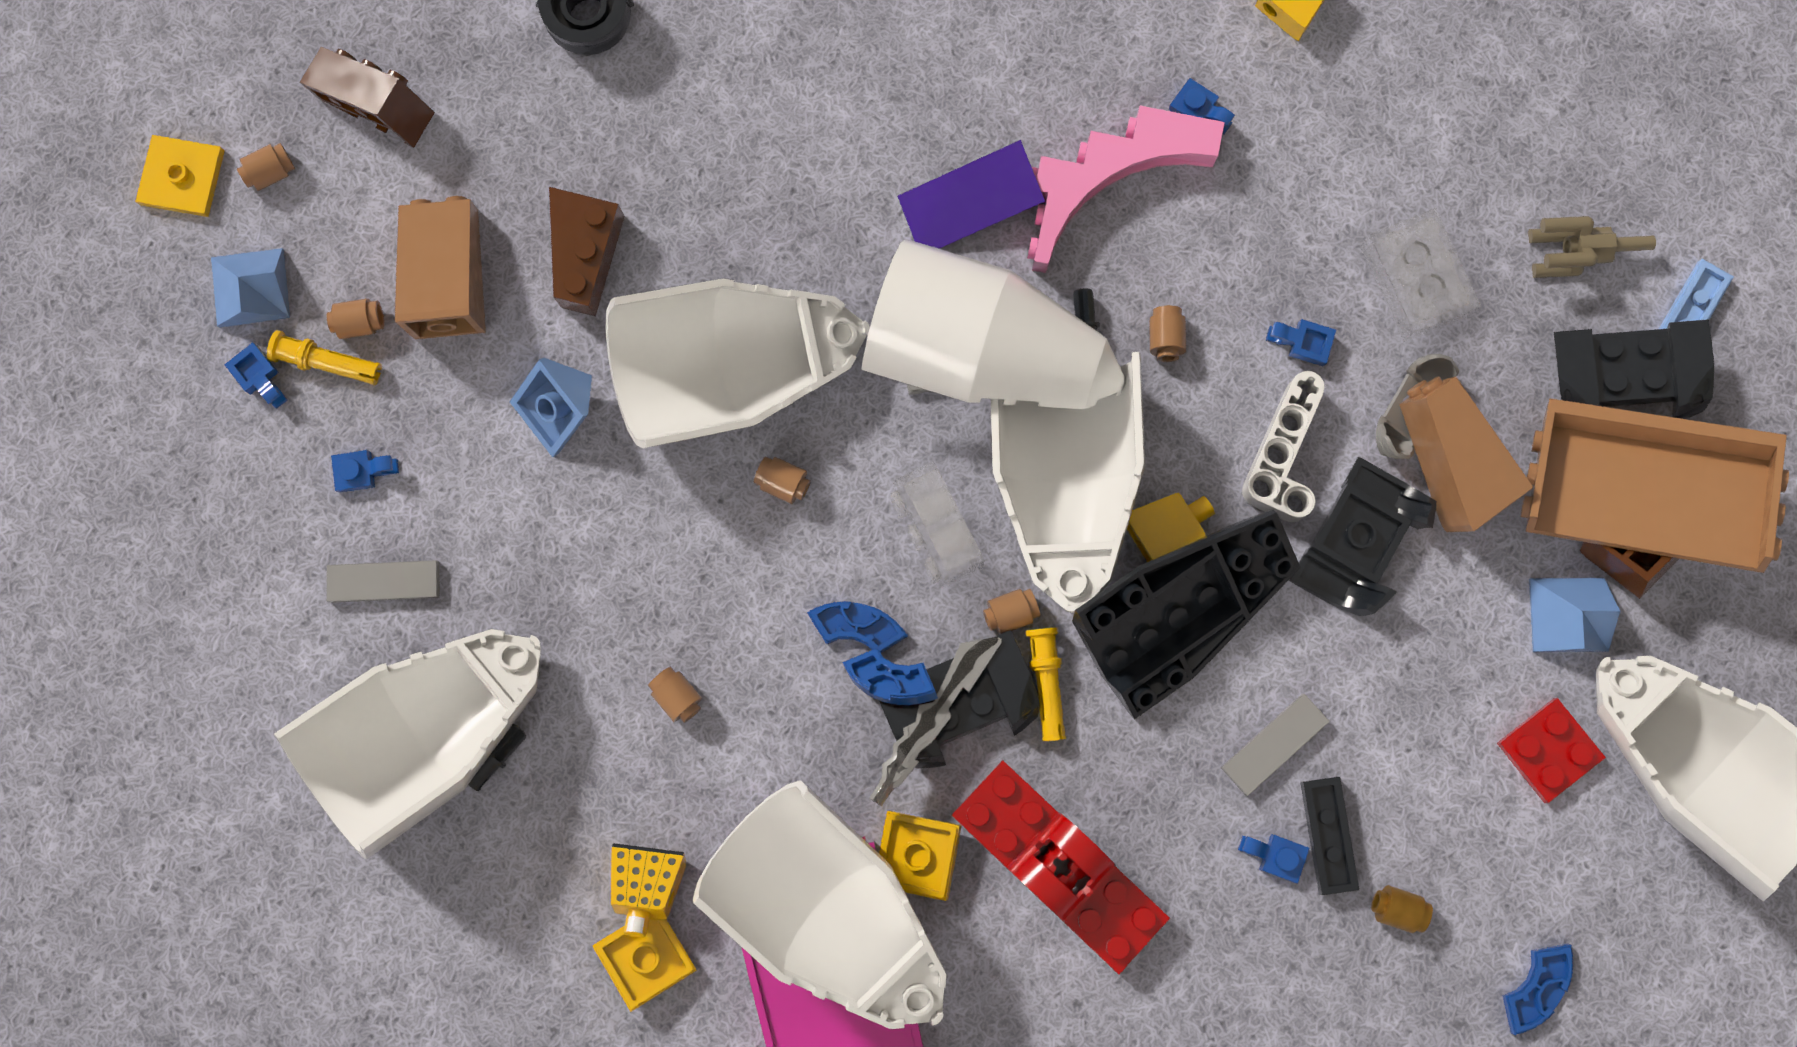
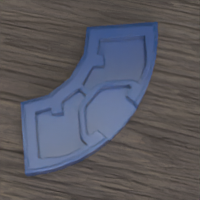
(858, 623)
(890, 681)
(1544, 988)

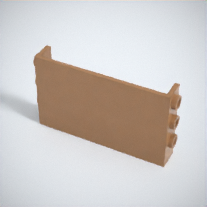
(1658, 485)

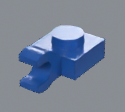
(1200, 102)
(1308, 341)
(255, 373)
(358, 469)
(1278, 857)

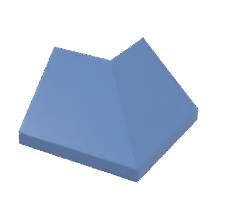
(250, 287)
(553, 402)
(1572, 614)

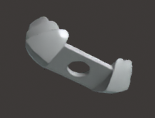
(1391, 431)

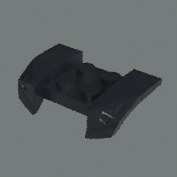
(1638, 367)
(1361, 539)
(999, 693)

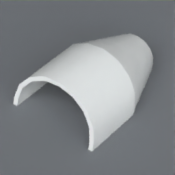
(983, 335)
(722, 355)
(1071, 485)
(410, 733)
(1709, 764)
(823, 911)

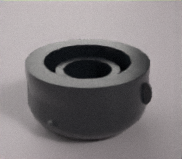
(589, 35)

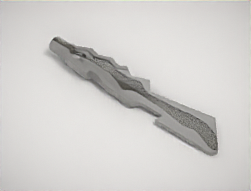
(932, 717)

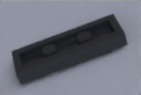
(1329, 836)

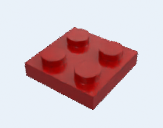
(1551, 750)

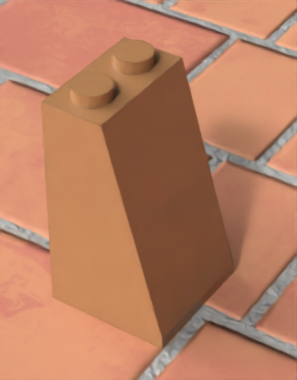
(439, 269)
(1460, 455)

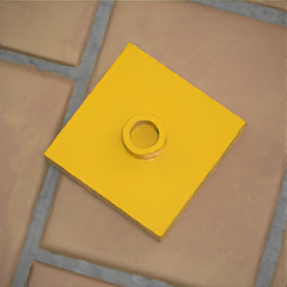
(180, 175)
(921, 853)
(644, 965)

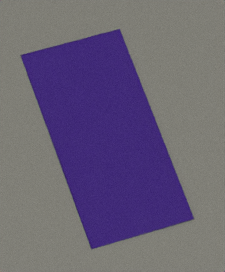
(971, 197)

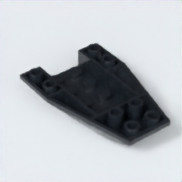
(1183, 608)

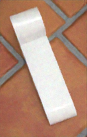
(1288, 443)

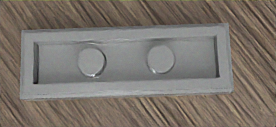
(383, 581)
(1274, 744)

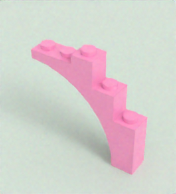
(1150, 142)

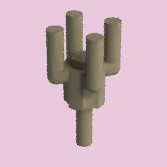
(1581, 245)

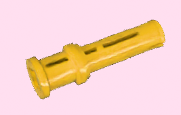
(308, 355)
(1046, 664)

